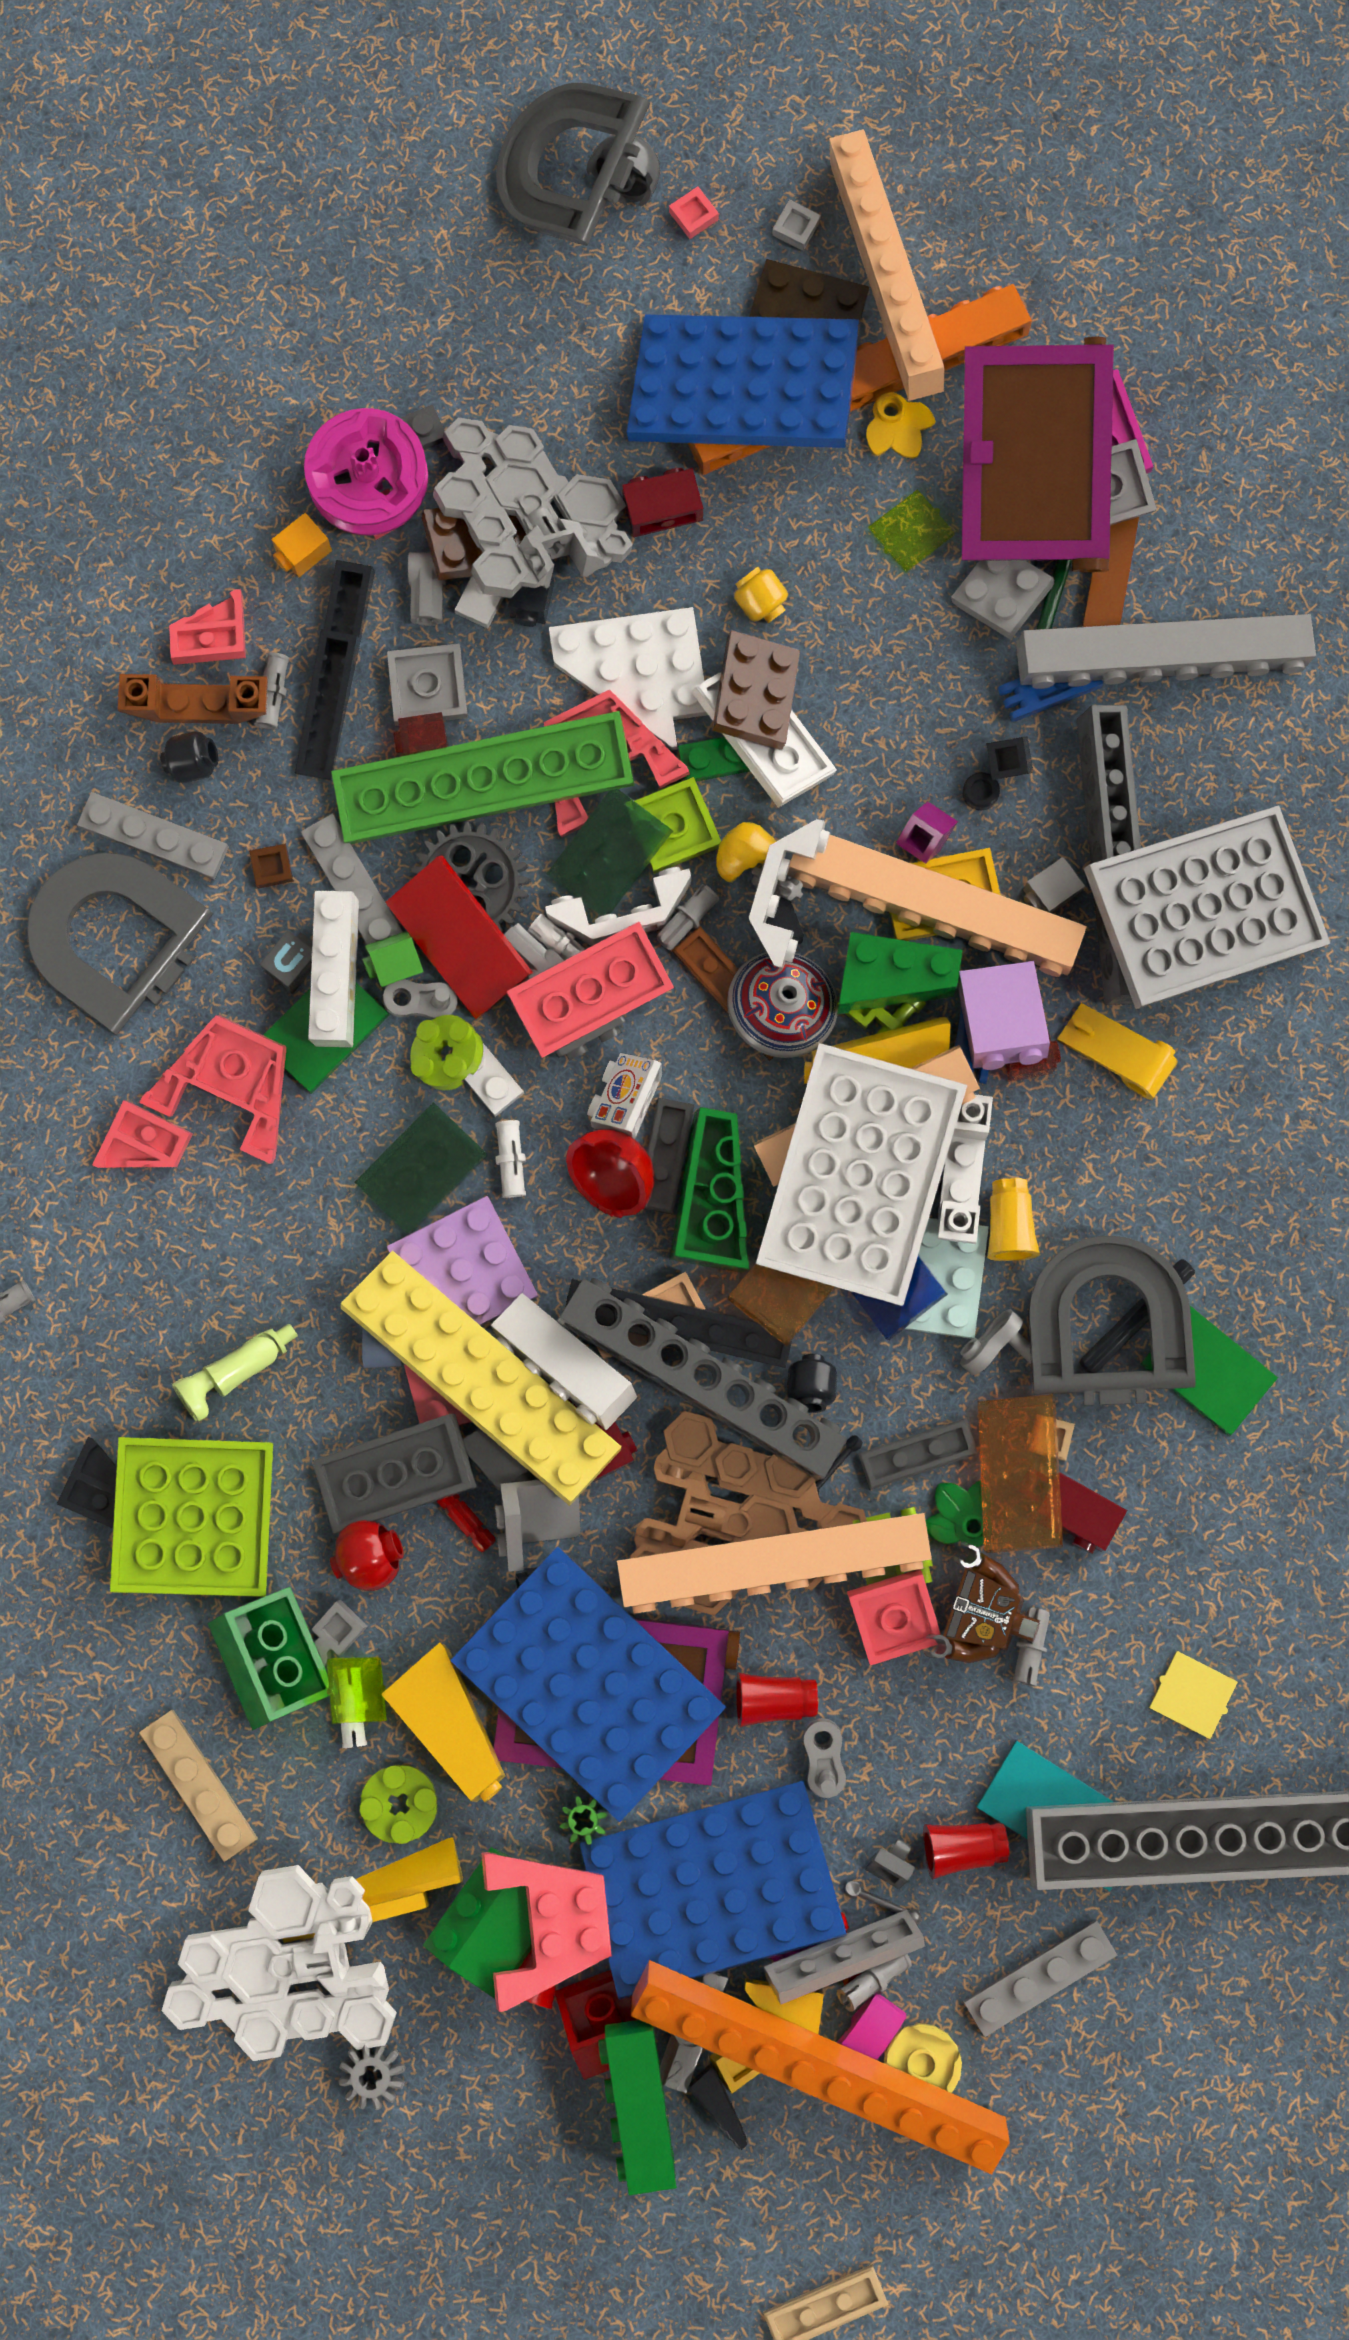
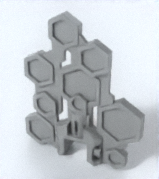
(524, 487)

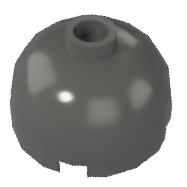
(643, 176)

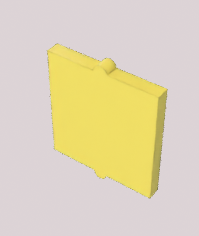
(1193, 1694)

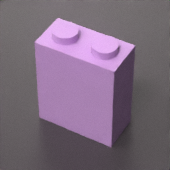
(1003, 1015)

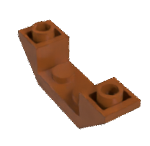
(193, 703)

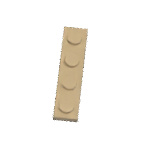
(198, 1785)

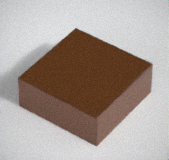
(271, 866)

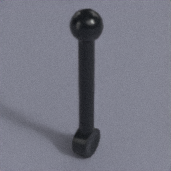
(853, 1444)

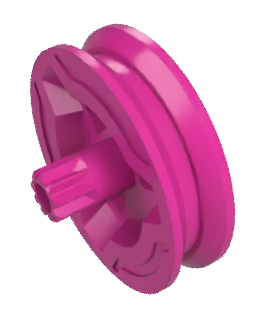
(342, 447)

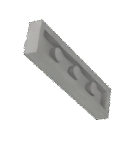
(152, 835)
(348, 874)
(844, 1956)
(1040, 1978)

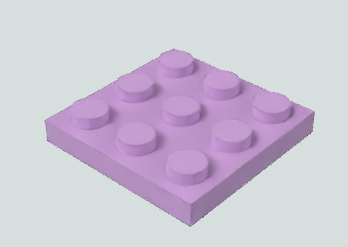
(469, 1261)

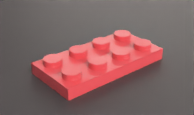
(590, 989)

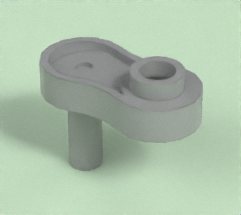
(423, 999)
(1004, 1329)
(825, 1769)

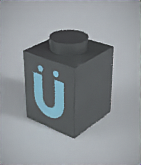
(289, 960)

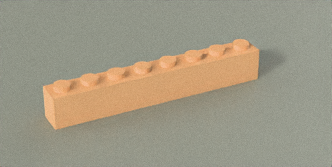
(886, 265)
(942, 903)
(774, 1560)

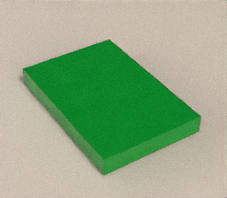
(315, 1064)
(1225, 1376)

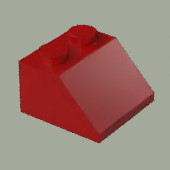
(585, 2012)

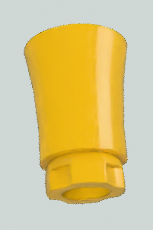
(1011, 1222)

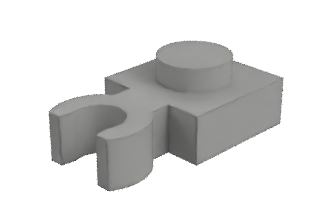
(337, 1630)

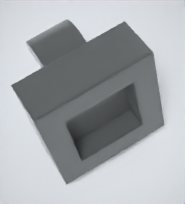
(891, 1864)

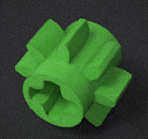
(573, 1824)

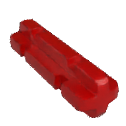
(467, 1522)

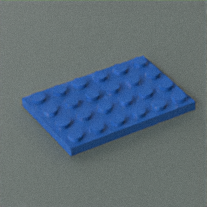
(744, 380)
(588, 1683)
(716, 1887)

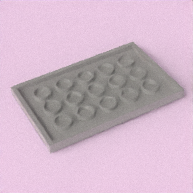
(1206, 906)

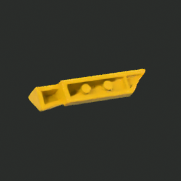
(404, 1883)

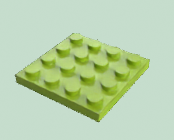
(191, 1517)

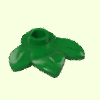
(956, 1511)

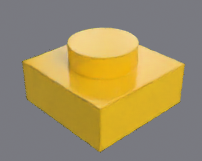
(731, 2073)

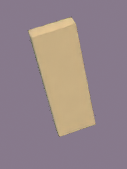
(827, 2306)

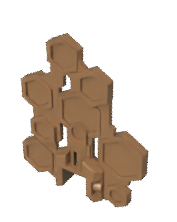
(767, 1512)

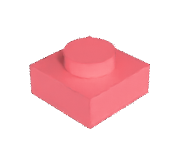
(693, 212)

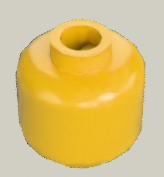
(761, 595)

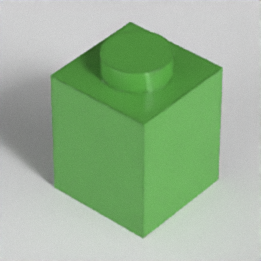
(392, 959)

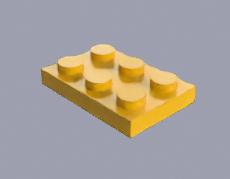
(969, 867)

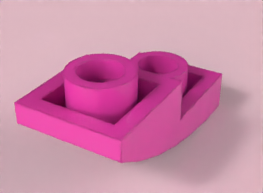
(873, 2026)

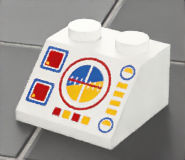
(627, 1094)

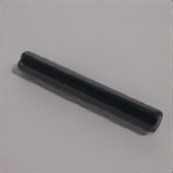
(1125, 1328)

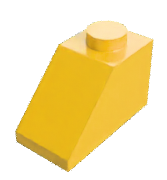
(801, 2011)

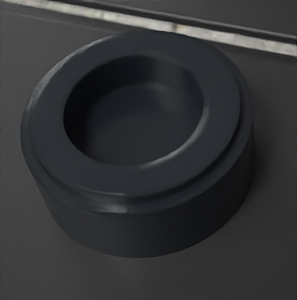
(981, 791)

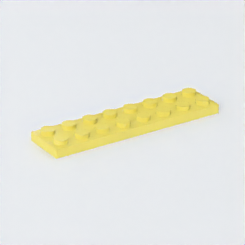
(480, 1377)

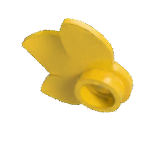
(898, 431)

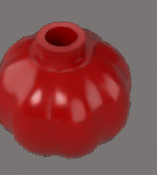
(367, 1555)

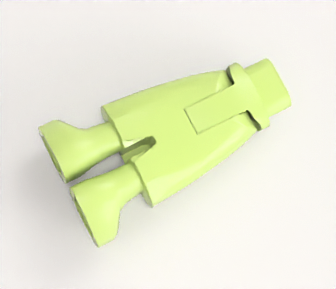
(232, 1369)

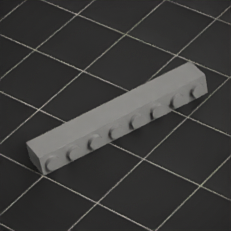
(1165, 650)

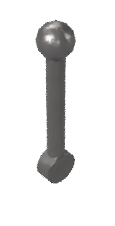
(854, 1889)

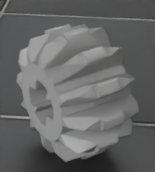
(383, 2084)

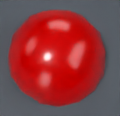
(611, 1171)

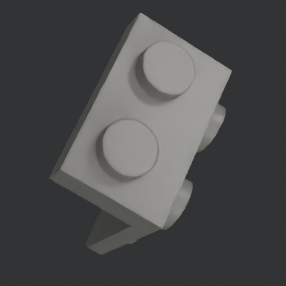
(530, 1515)

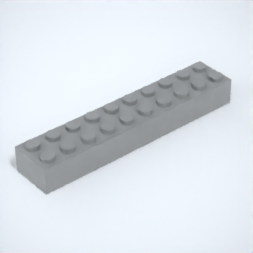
(1188, 1840)

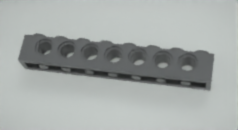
(1109, 813)
(824, 1435)

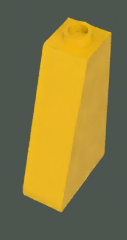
(899, 1046)
(444, 1719)

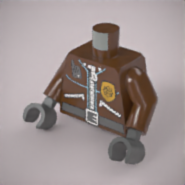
(983, 1612)

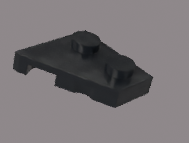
(91, 1485)

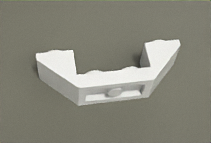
(802, 842)
(669, 891)
(962, 1173)

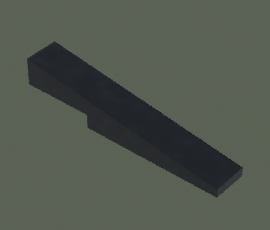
(334, 669)

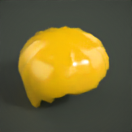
(742, 849)

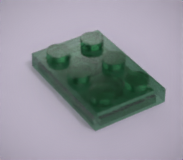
(609, 852)
(421, 1168)

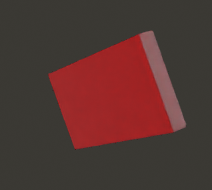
(458, 937)

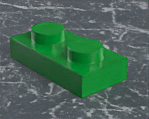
(711, 759)

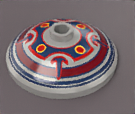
(776, 1023)

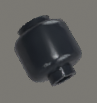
(189, 757)
(812, 1382)

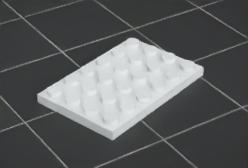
(861, 1174)

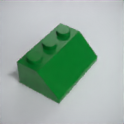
(270, 1657)
(483, 1931)

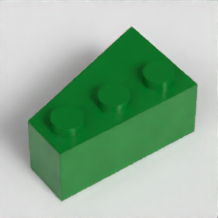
(896, 972)

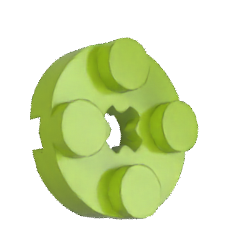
(429, 1043)
(402, 1826)

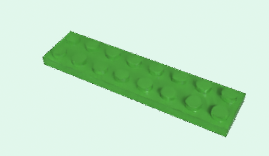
(483, 778)

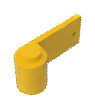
(1137, 1060)

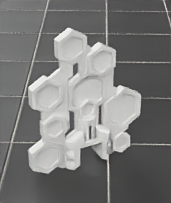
(262, 1969)

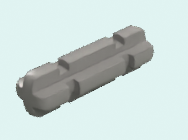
(788, 889)

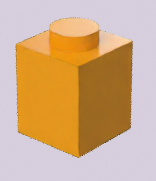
(300, 546)

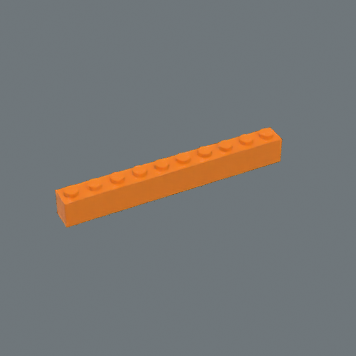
(987, 321)
(820, 2067)

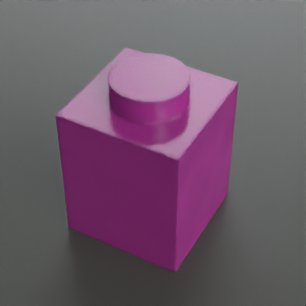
(926, 832)

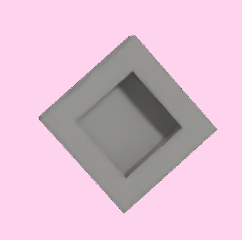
(796, 225)

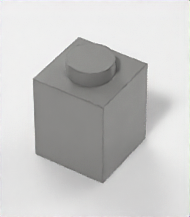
(1053, 887)

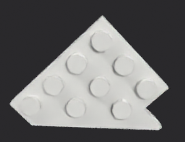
(642, 659)

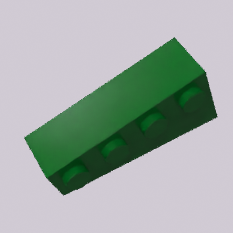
(710, 1205)
(639, 2106)

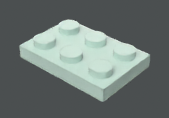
(960, 1272)

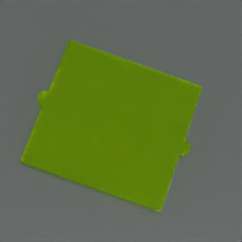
(911, 531)
(356, 1690)

